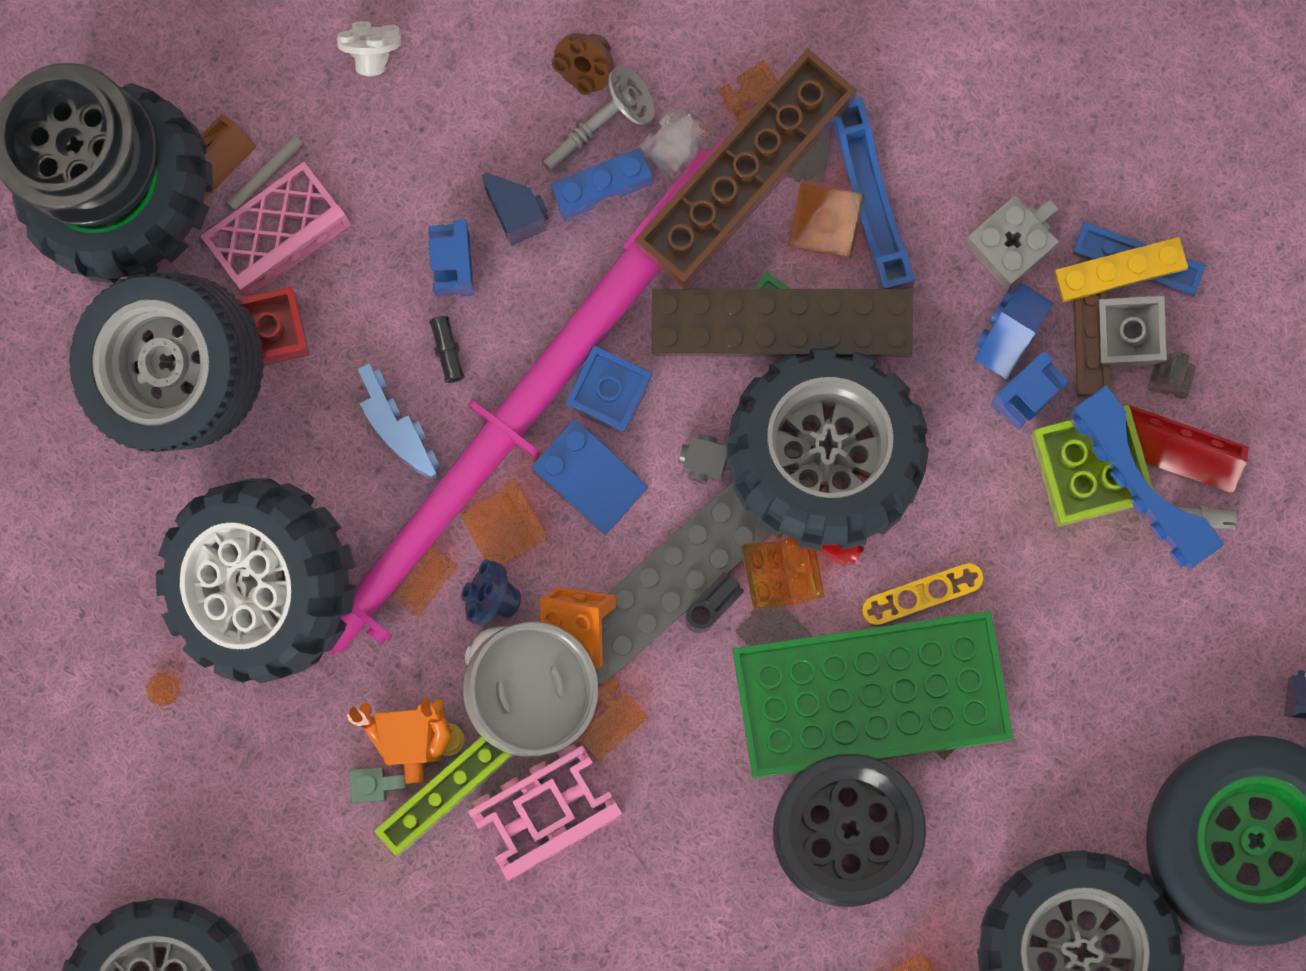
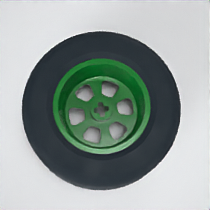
(1185, 827)

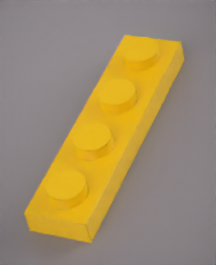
(1120, 269)

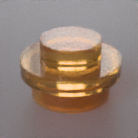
(163, 689)

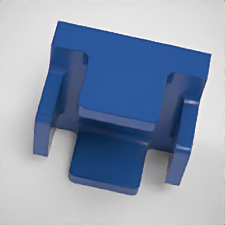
(451, 258)
(609, 389)
(1029, 391)

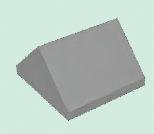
(1133, 331)

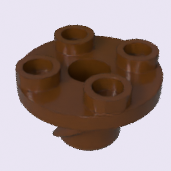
(584, 61)

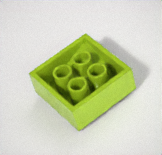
(1076, 479)

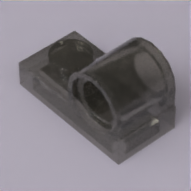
(1173, 376)

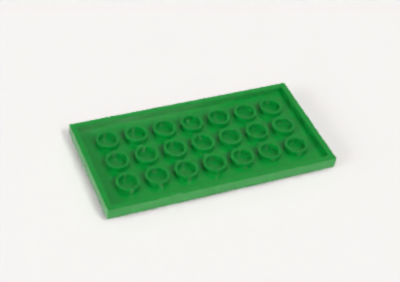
(872, 693)

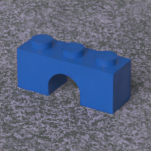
(614, 177)

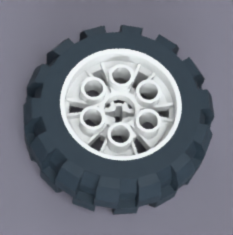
(203, 585)

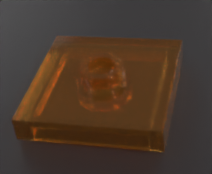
(826, 220)

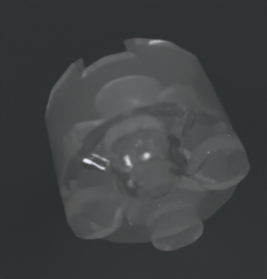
(677, 141)

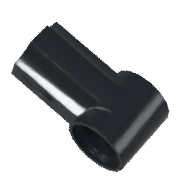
(714, 601)

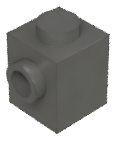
(703, 459)

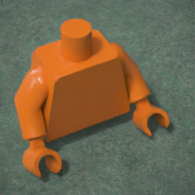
(406, 735)

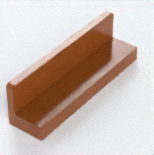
(225, 149)

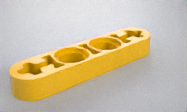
(921, 592)

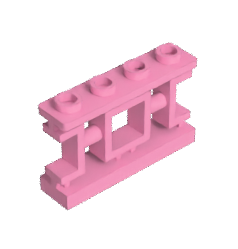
(557, 833)

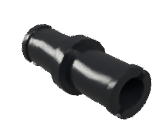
(447, 349)

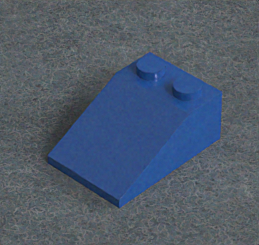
(589, 477)

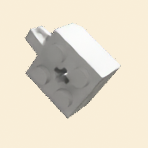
(1017, 223)

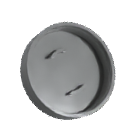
(530, 689)

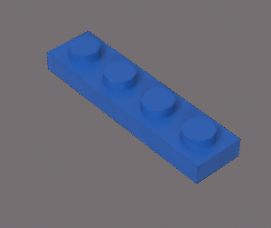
(1098, 242)

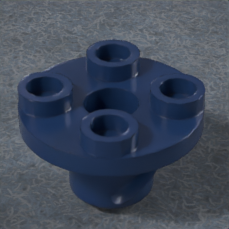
(490, 594)

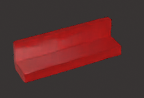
(1189, 450)

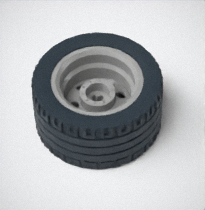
(112, 341)

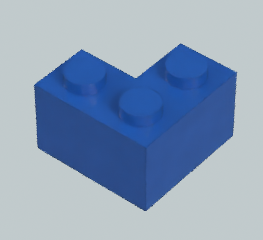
(1013, 329)

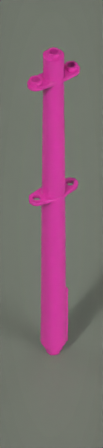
(509, 423)

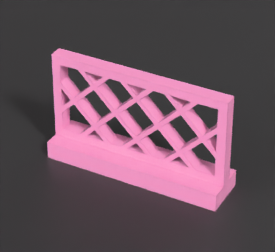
(294, 248)

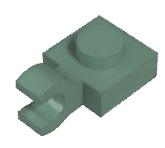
(370, 785)

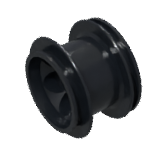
(117, 153)
(873, 784)

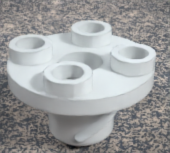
(369, 46)

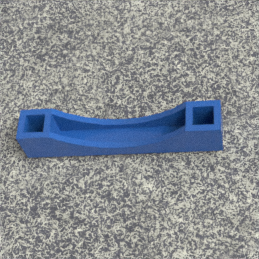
(876, 219)
(1105, 424)

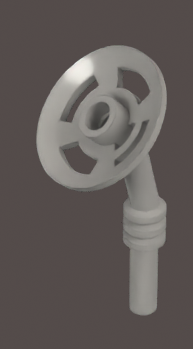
(621, 101)

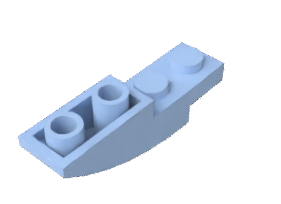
(401, 435)

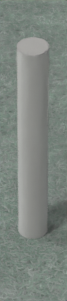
(265, 173)

